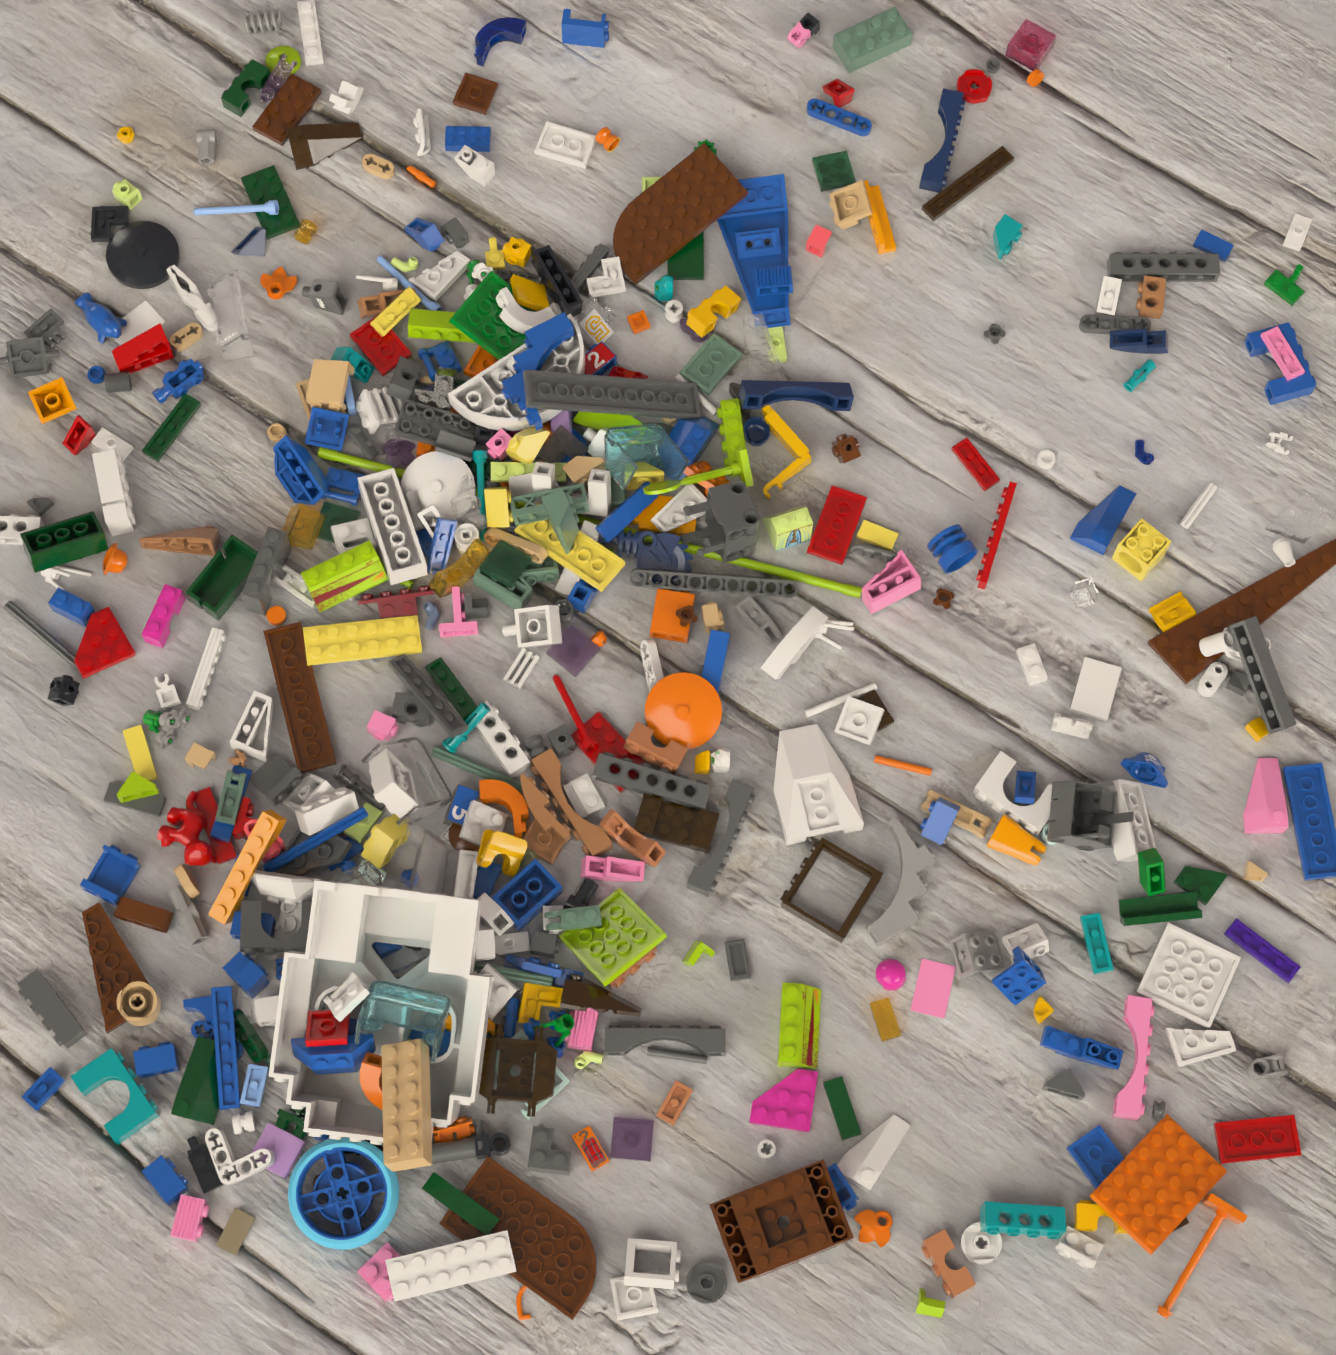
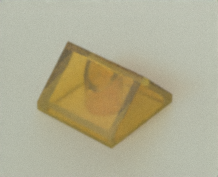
(303, 526)

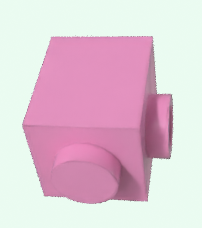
(498, 444)
(382, 726)

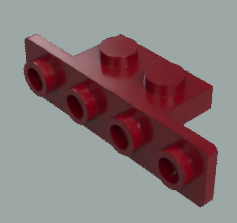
(396, 604)

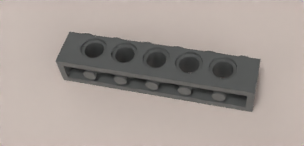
(1172, 272)
(602, 773)

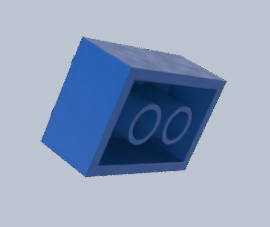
(527, 894)

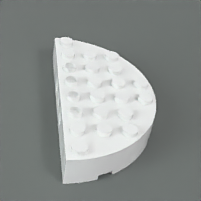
(481, 396)

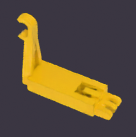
(791, 443)

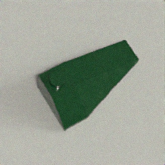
(198, 1090)

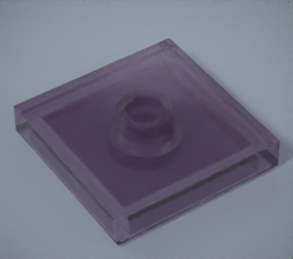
(574, 651)
(632, 1139)

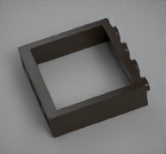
(807, 864)

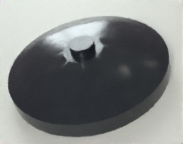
(142, 254)

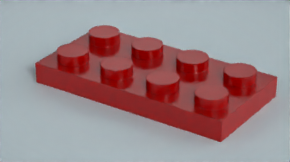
(836, 525)
(609, 741)
(1257, 1139)

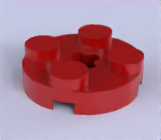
(976, 77)

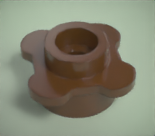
(946, 594)
(689, 610)

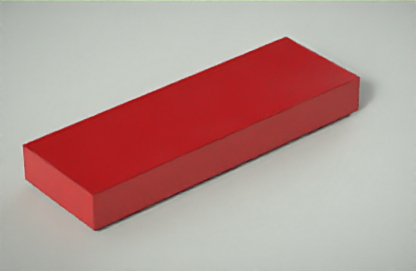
(975, 464)

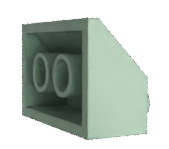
(562, 517)

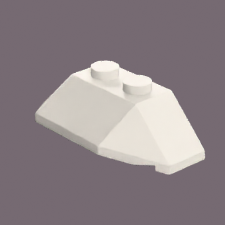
(284, 887)

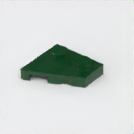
(1201, 881)

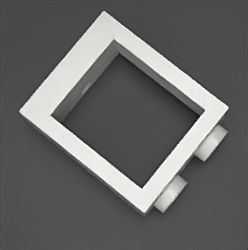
(651, 1280)

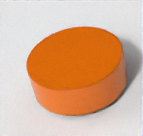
(1035, 77)
(276, 615)

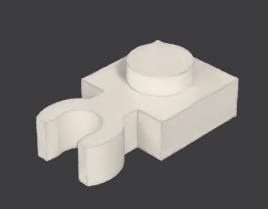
(167, 694)

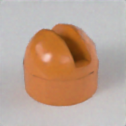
(599, 638)

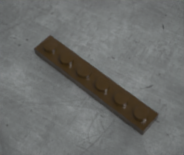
(967, 183)

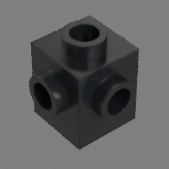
(63, 690)

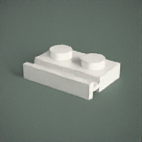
(583, 796)

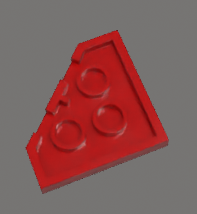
(102, 644)

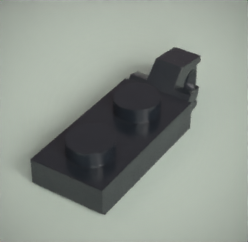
(203, 1166)

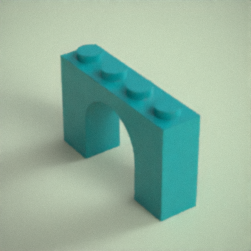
(110, 1068)

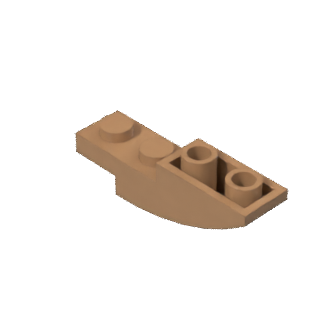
(538, 803)

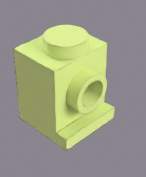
(126, 193)

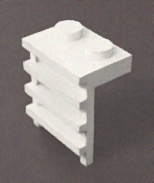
(373, 411)

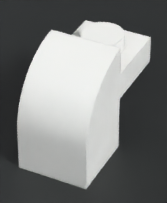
(347, 97)

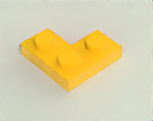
(533, 997)

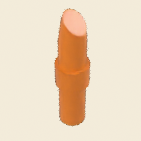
(421, 176)

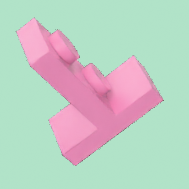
(460, 626)

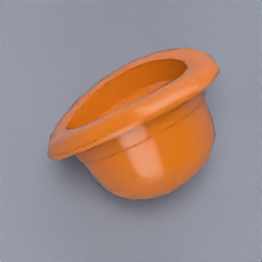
(114, 560)

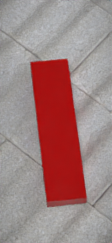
(207, 805)

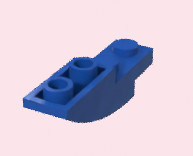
(1080, 1048)

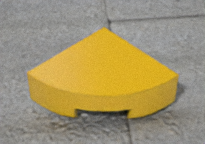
(1042, 1010)

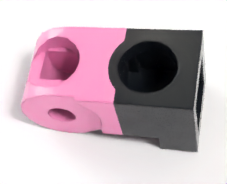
(804, 30)

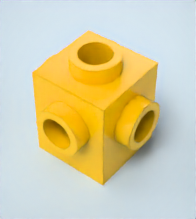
(517, 252)

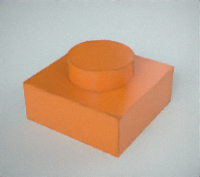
(638, 322)

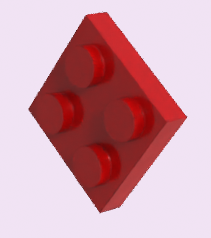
(325, 1029)

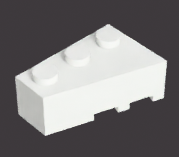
(254, 727)

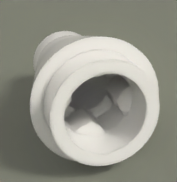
(1283, 550)

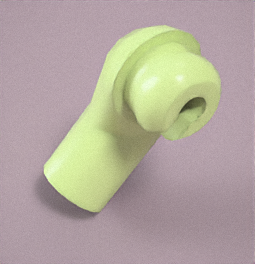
(409, 265)
(587, 1057)

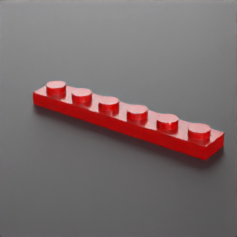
(993, 542)

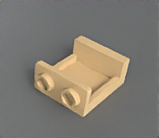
(328, 384)

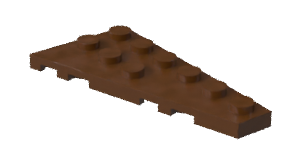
(111, 962)

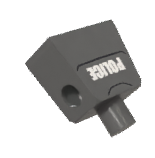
(326, 296)

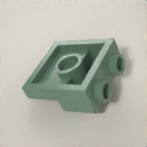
(546, 571)

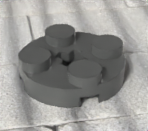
(711, 1293)

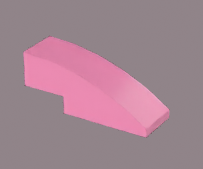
(612, 869)

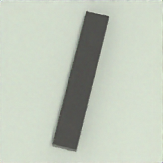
(428, 695)

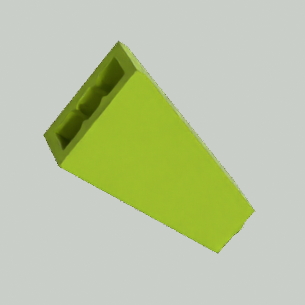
(599, 420)

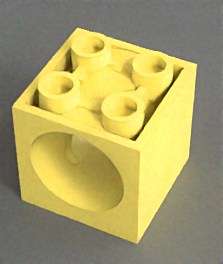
(1141, 549)

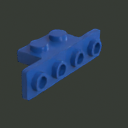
(536, 966)

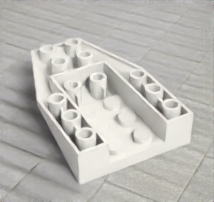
(812, 787)

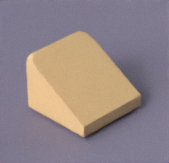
(1253, 872)

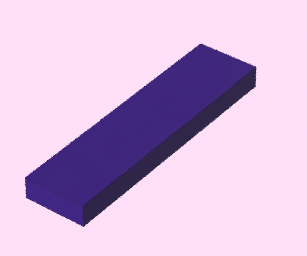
(1262, 950)

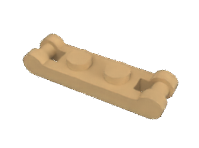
(965, 816)

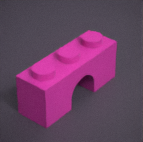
(157, 627)

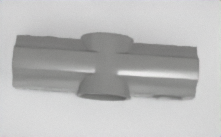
(188, 915)

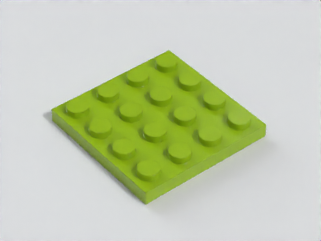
(620, 941)

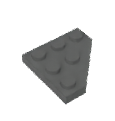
(322, 856)

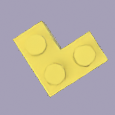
(384, 841)

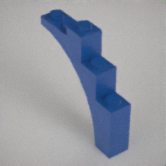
(540, 344)

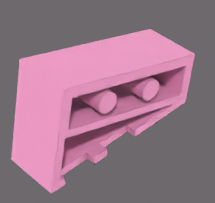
(891, 584)

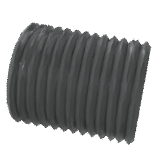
(118, 382)

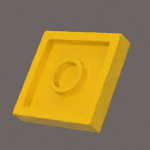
(529, 293)

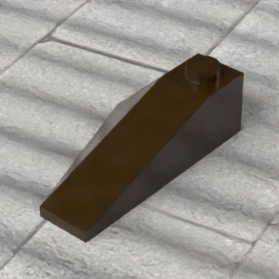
(317, 141)
(583, 994)

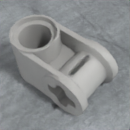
(1270, 1067)

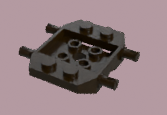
(518, 1053)

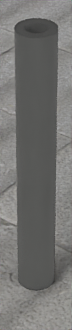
(677, 1055)

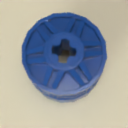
(952, 548)

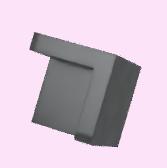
(475, 607)

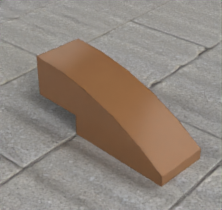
(374, 305)

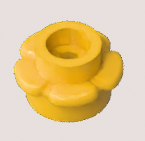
(125, 138)

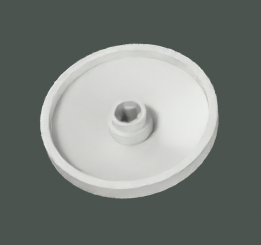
(435, 480)

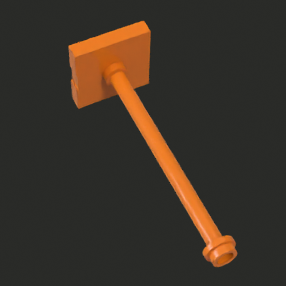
(1223, 1211)

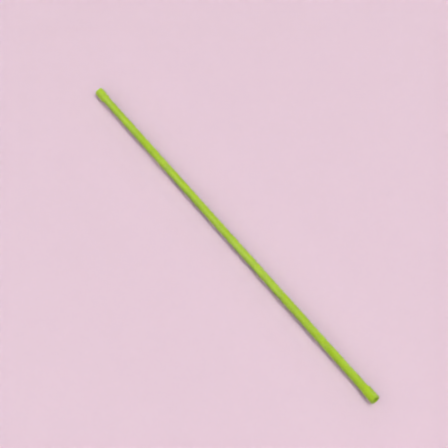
(847, 589)

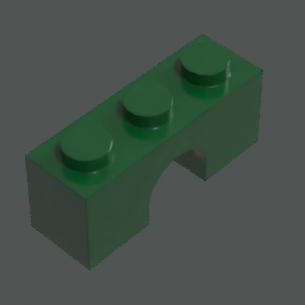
(252, 76)

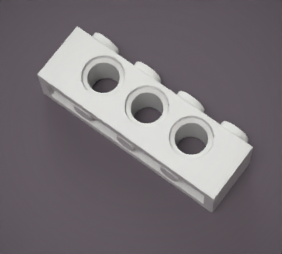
(11, 534)
(512, 766)

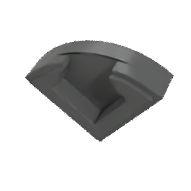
(40, 505)

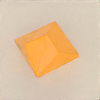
(52, 400)

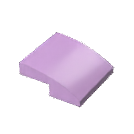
(284, 1146)

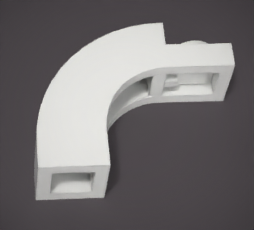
(516, 316)

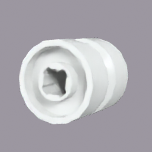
(464, 536)

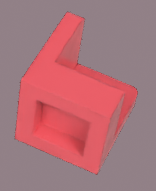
(817, 241)

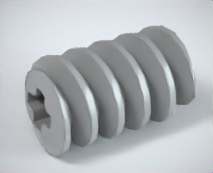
(263, 21)

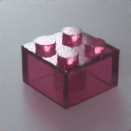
(1030, 45)

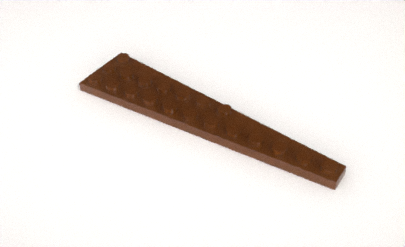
(1262, 599)

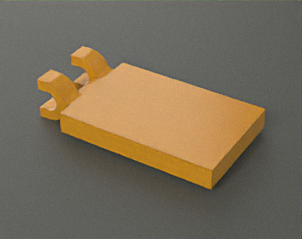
(649, 512)

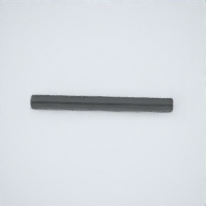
(41, 633)

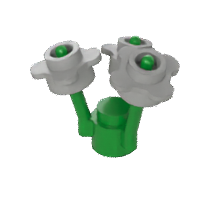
(168, 721)

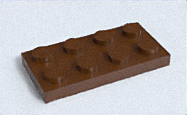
(286, 109)

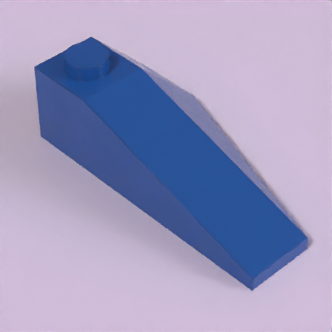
(1102, 522)

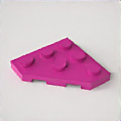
(787, 1103)

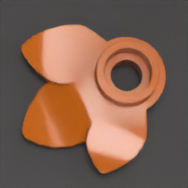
(278, 281)
(871, 1229)

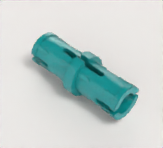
(1131, 383)

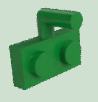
(1284, 286)

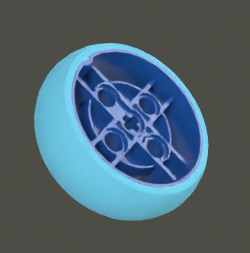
(353, 1232)

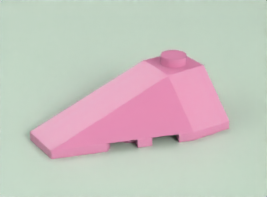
(1266, 800)

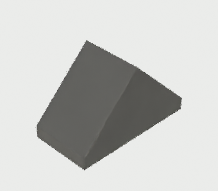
(1065, 1085)

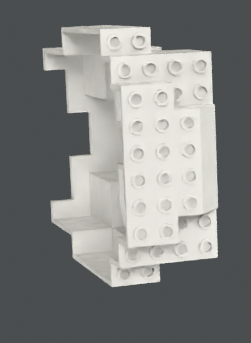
(339, 941)

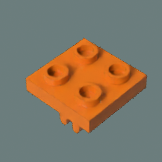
(700, 467)

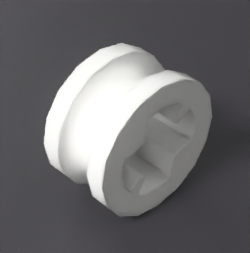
(772, 1151)

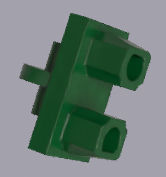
(286, 1118)

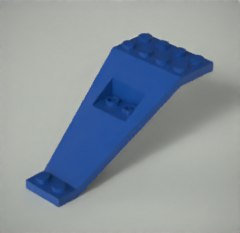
(754, 219)

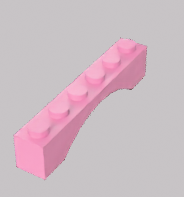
(1137, 1017)

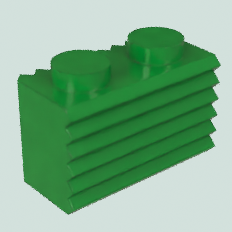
(1151, 871)

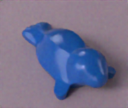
(100, 318)

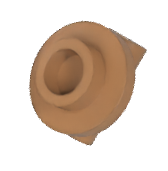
(239, 758)

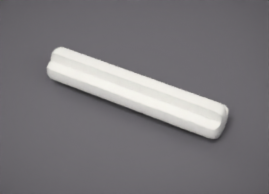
(1198, 505)

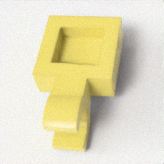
(494, 257)

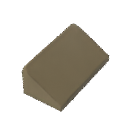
(235, 1231)

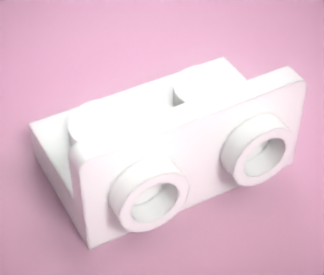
(1029, 939)
(1079, 1247)

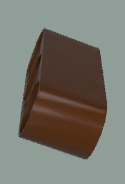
(143, 914)

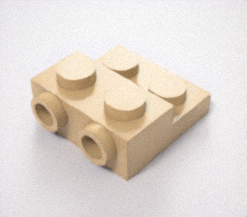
(850, 205)

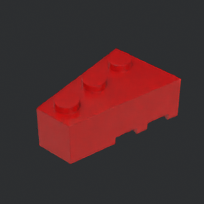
(143, 350)

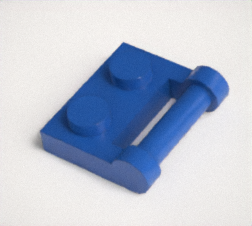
(444, 356)
(344, 481)

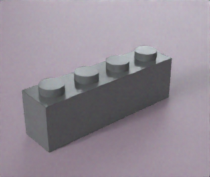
(52, 1009)

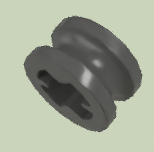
(1158, 1109)

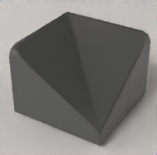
(1238, 683)

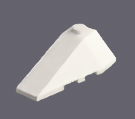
(870, 1156)

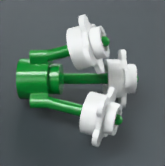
(476, 270)

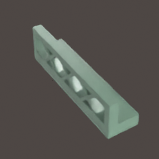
(537, 512)

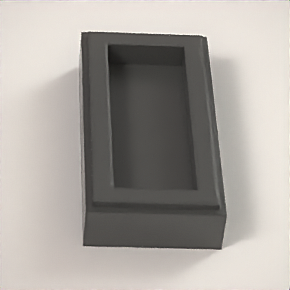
(737, 960)

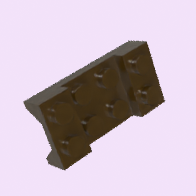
(676, 823)

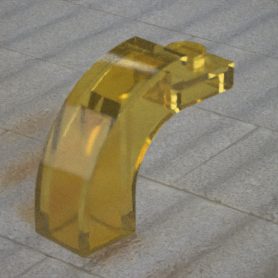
(461, 571)

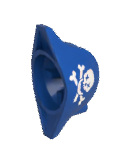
(1146, 769)

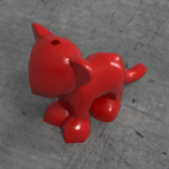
(196, 851)

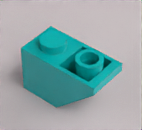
(1005, 234)
(362, 368)

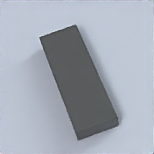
(149, 805)

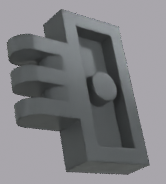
(48, 327)

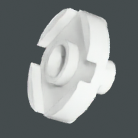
(974, 1253)

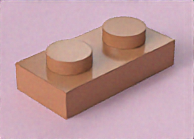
(674, 1103)

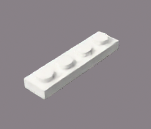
(310, 32)

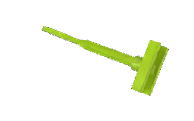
(741, 467)

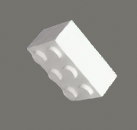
(392, 783)

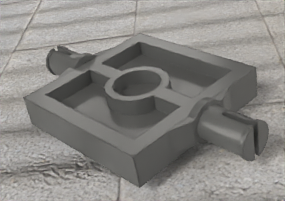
(27, 357)

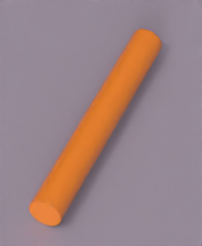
(903, 765)

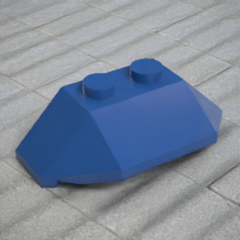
(693, 437)
(299, 472)
(334, 1058)

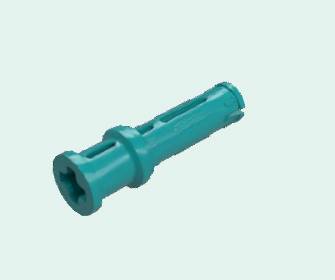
(472, 720)

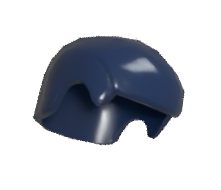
(756, 431)

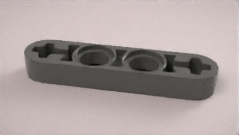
(1114, 322)

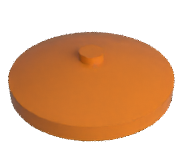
(683, 710)

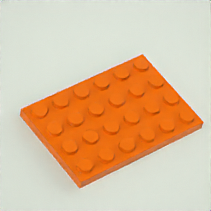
(1158, 1184)

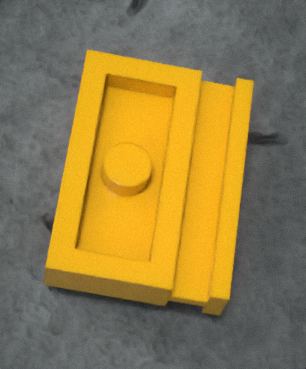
(1172, 611)

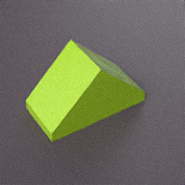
(136, 788)

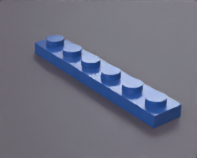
(225, 1047)

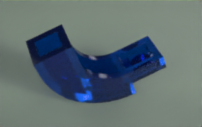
(498, 31)

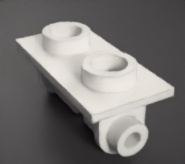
(1071, 726)

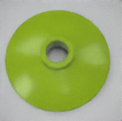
(275, 54)

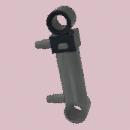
(476, 1147)

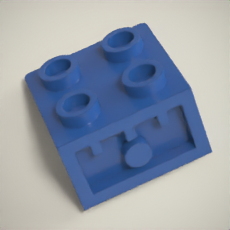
(1020, 978)

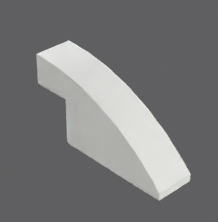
(795, 643)

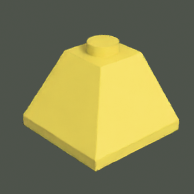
(526, 444)
(643, 474)

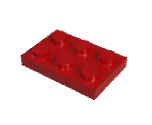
(379, 350)

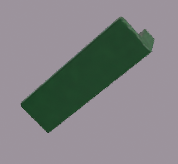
(1159, 908)

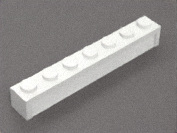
(206, 669)

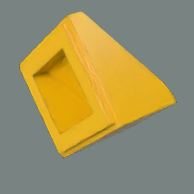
(1257, 729)
(702, 763)

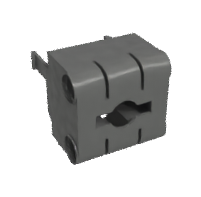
(729, 520)
(1093, 814)

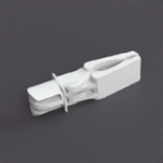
(194, 300)

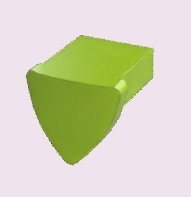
(695, 951)
(929, 1306)

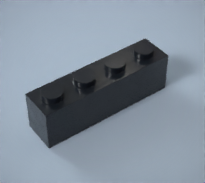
(556, 281)

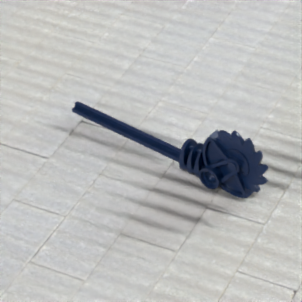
(662, 554)

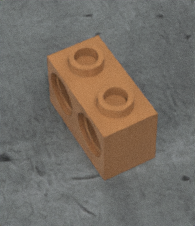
(1147, 296)

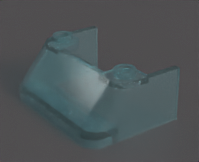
(639, 444)
(404, 1008)

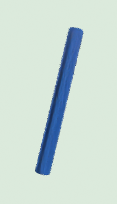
(315, 840)

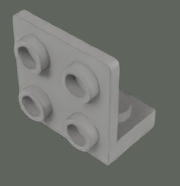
(976, 953)

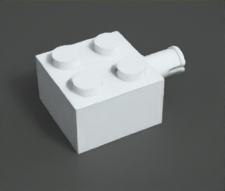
(535, 626)

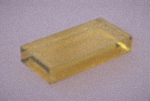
(885, 1019)

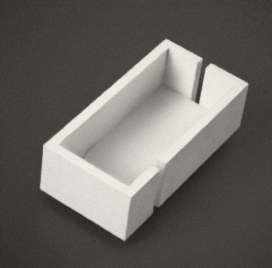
(114, 492)

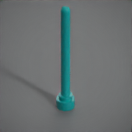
(480, 458)

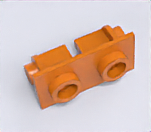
(460, 1126)

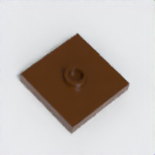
(475, 93)

